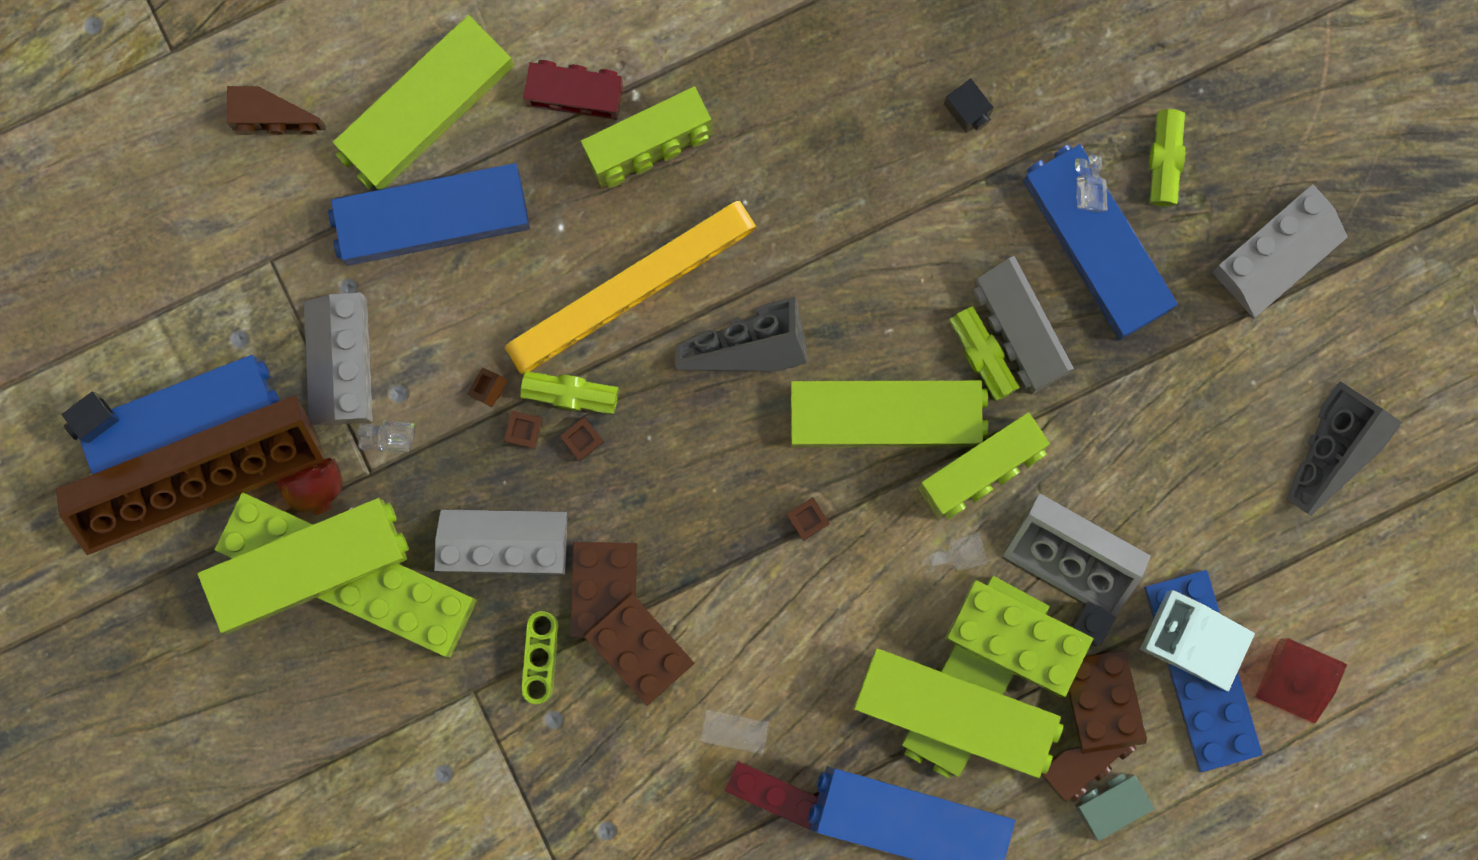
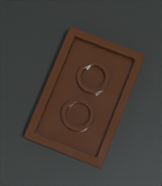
(600, 580)
(638, 648)
(1106, 704)

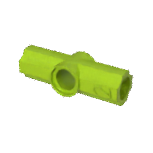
(1167, 157)
(984, 353)
(569, 392)

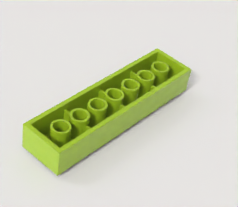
(390, 598)

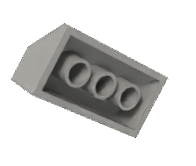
(1282, 251)
(1022, 326)
(338, 359)
(501, 542)
(1076, 555)

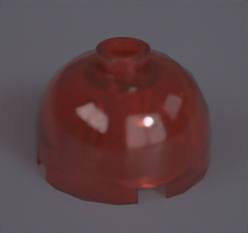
(313, 487)

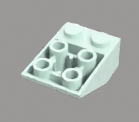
(1197, 640)

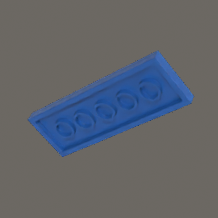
(1214, 719)

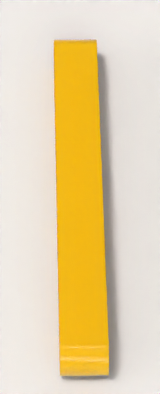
(630, 287)

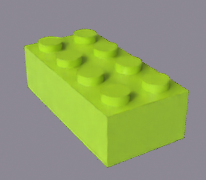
(648, 138)
(982, 466)
(1019, 638)

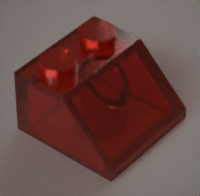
(1300, 680)

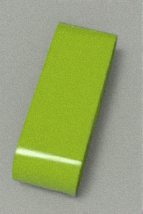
(534, 642)

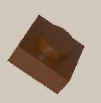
(487, 387)
(523, 430)
(581, 439)
(808, 519)

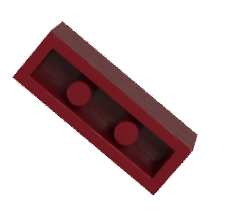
(573, 89)
(771, 794)

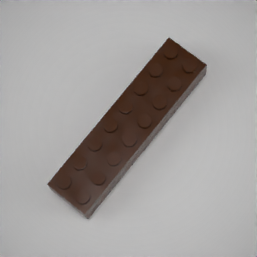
(189, 475)

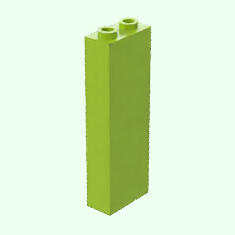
(423, 104)
(887, 414)
(303, 565)
(977, 671)
(958, 713)

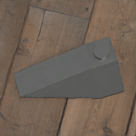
(759, 343)
(1345, 441)

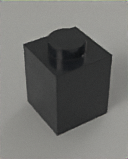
(969, 106)
(89, 418)
(1093, 622)

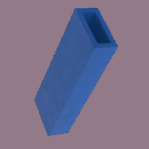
(429, 214)
(1100, 246)
(182, 412)
(905, 820)

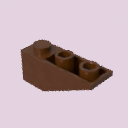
(258, 109)
(1073, 770)

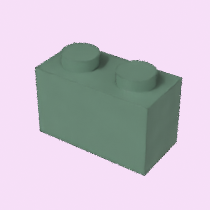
(1114, 806)

